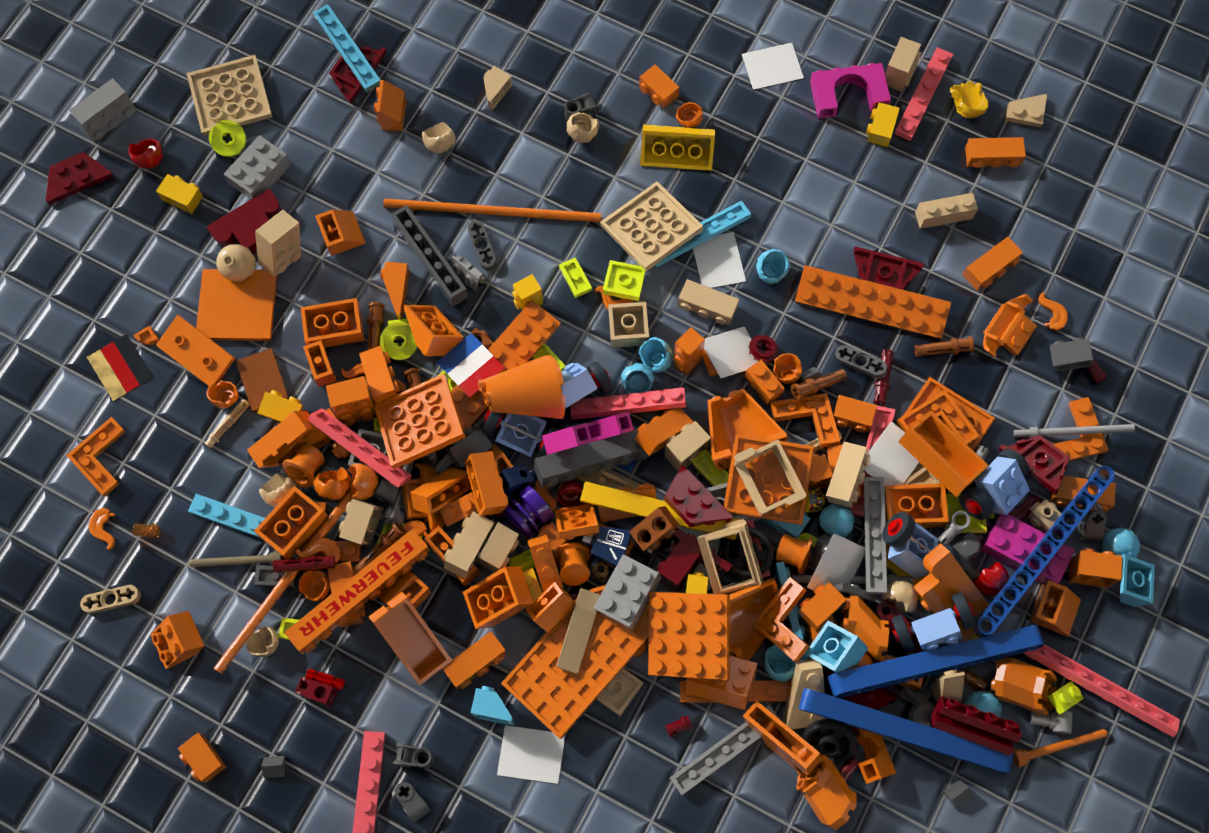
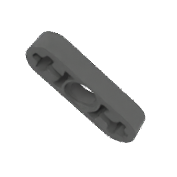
(481, 252)
(863, 369)

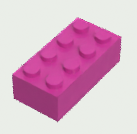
(1014, 540)

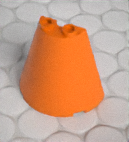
(527, 389)
(734, 416)
(744, 610)

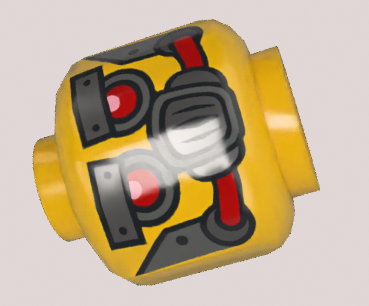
(814, 500)

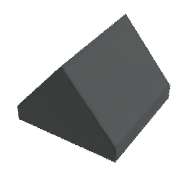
(811, 373)
(273, 767)
(958, 794)

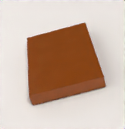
(260, 374)

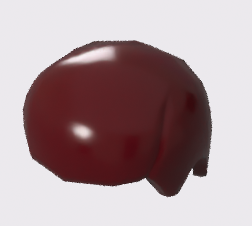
(569, 493)

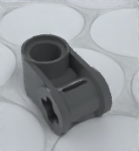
(581, 104)
(385, 491)
(1093, 524)
(410, 756)
(413, 804)

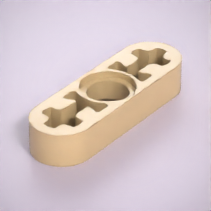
(101, 596)

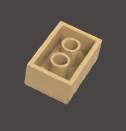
(278, 243)

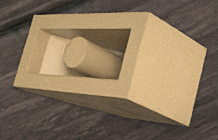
(496, 85)

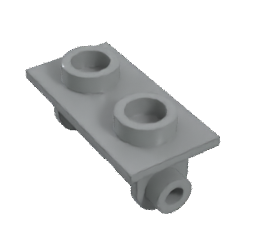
(461, 269)
(393, 512)

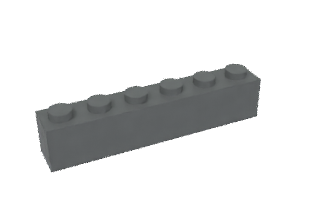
(429, 256)
(588, 459)

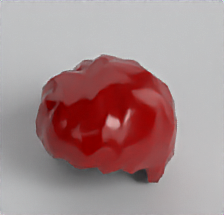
(146, 153)
(992, 580)

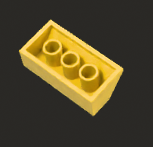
(677, 147)

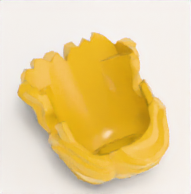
(969, 99)

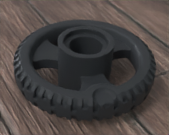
(765, 556)
(830, 739)

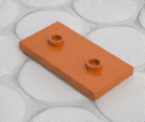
(195, 351)

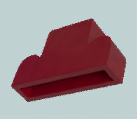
(244, 221)

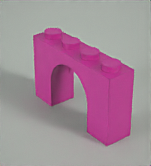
(868, 77)
(587, 433)

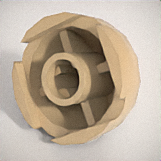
(235, 263)

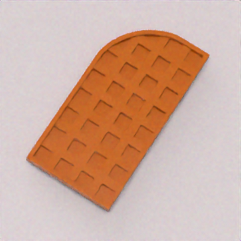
(562, 696)

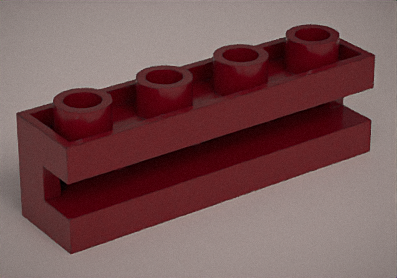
(975, 725)

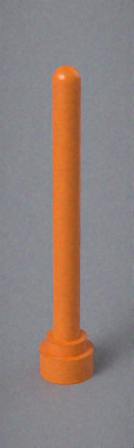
(1022, 757)

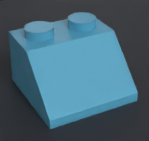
(1136, 582)
(836, 648)
(490, 707)

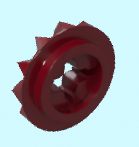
(770, 348)

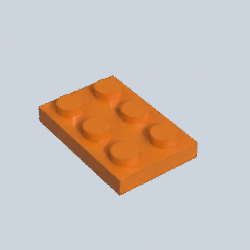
(576, 521)

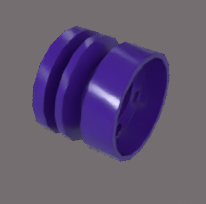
(528, 511)

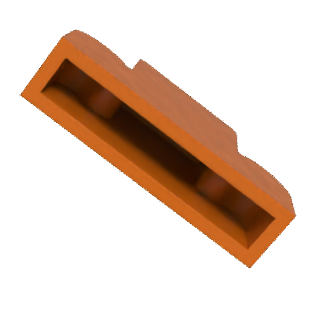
(944, 581)
(782, 739)

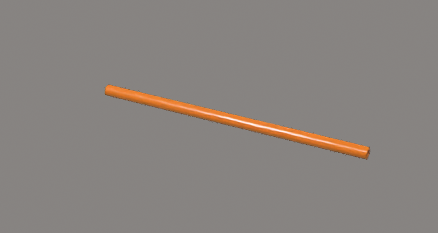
(493, 210)
(279, 588)

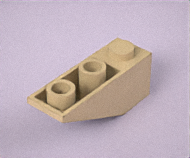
(949, 686)

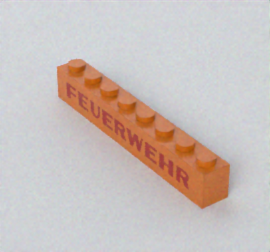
(357, 591)

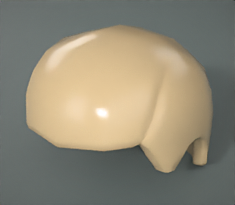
(263, 642)

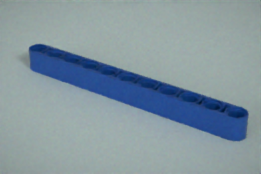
(1048, 542)
(935, 661)
(904, 730)

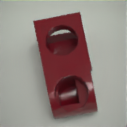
(316, 691)

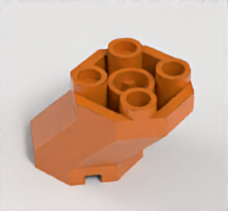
(866, 625)
(1024, 685)
(827, 793)

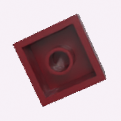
(680, 563)

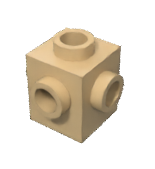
(1043, 515)

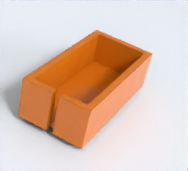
(943, 453)
(410, 638)

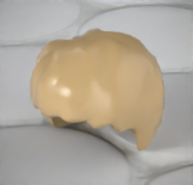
(582, 127)
(438, 138)
(276, 489)
(902, 595)

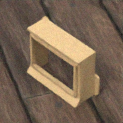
(750, 454)
(730, 528)

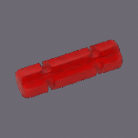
(324, 678)

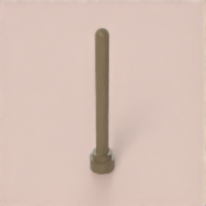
(236, 560)

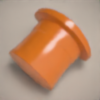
(304, 465)
(794, 552)
(572, 561)

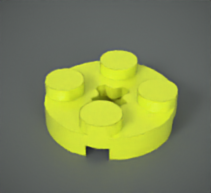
(221, 130)
(388, 345)

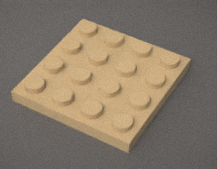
(229, 93)
(651, 226)

